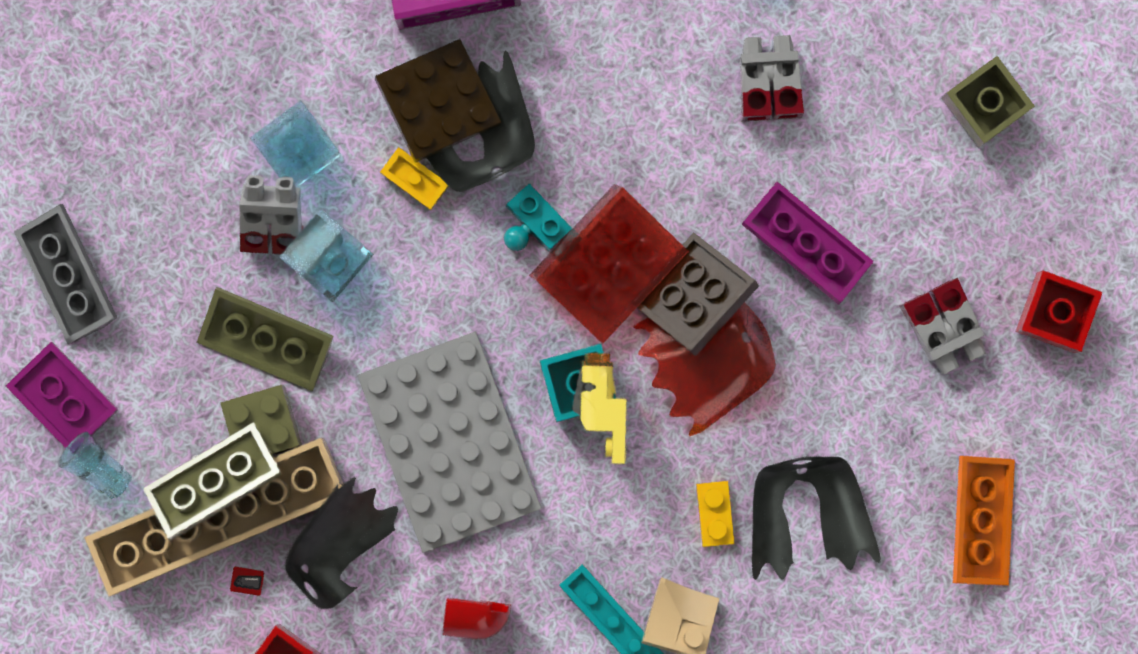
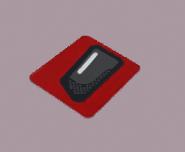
(247, 581)

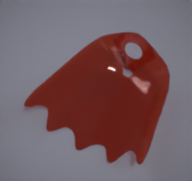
(719, 375)

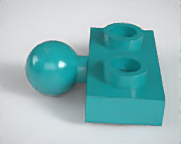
(536, 218)

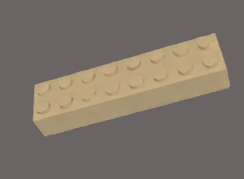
(141, 551)

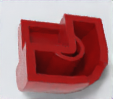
(474, 618)

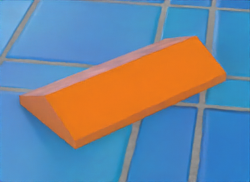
(983, 520)

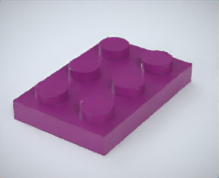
(61, 396)

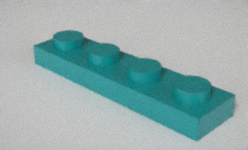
(605, 613)

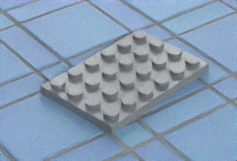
(449, 442)

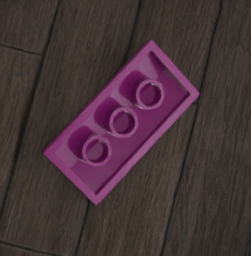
(807, 243)

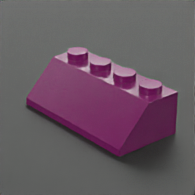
(423, 12)

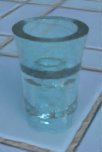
(95, 466)

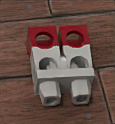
(767, 70)
(268, 213)
(945, 334)

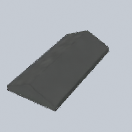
(65, 274)

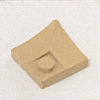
(680, 619)

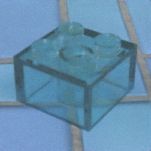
(296, 145)
(326, 255)

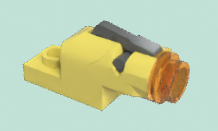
(596, 403)

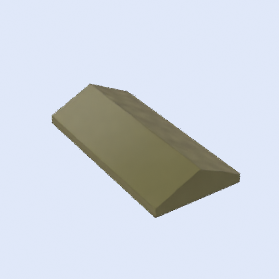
(265, 339)
(212, 481)

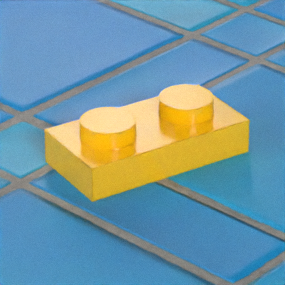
(414, 178)
(715, 513)

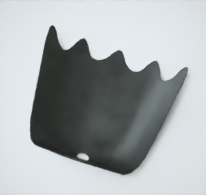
(504, 145)
(842, 513)
(333, 539)

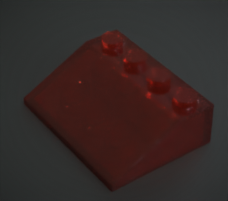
(608, 263)

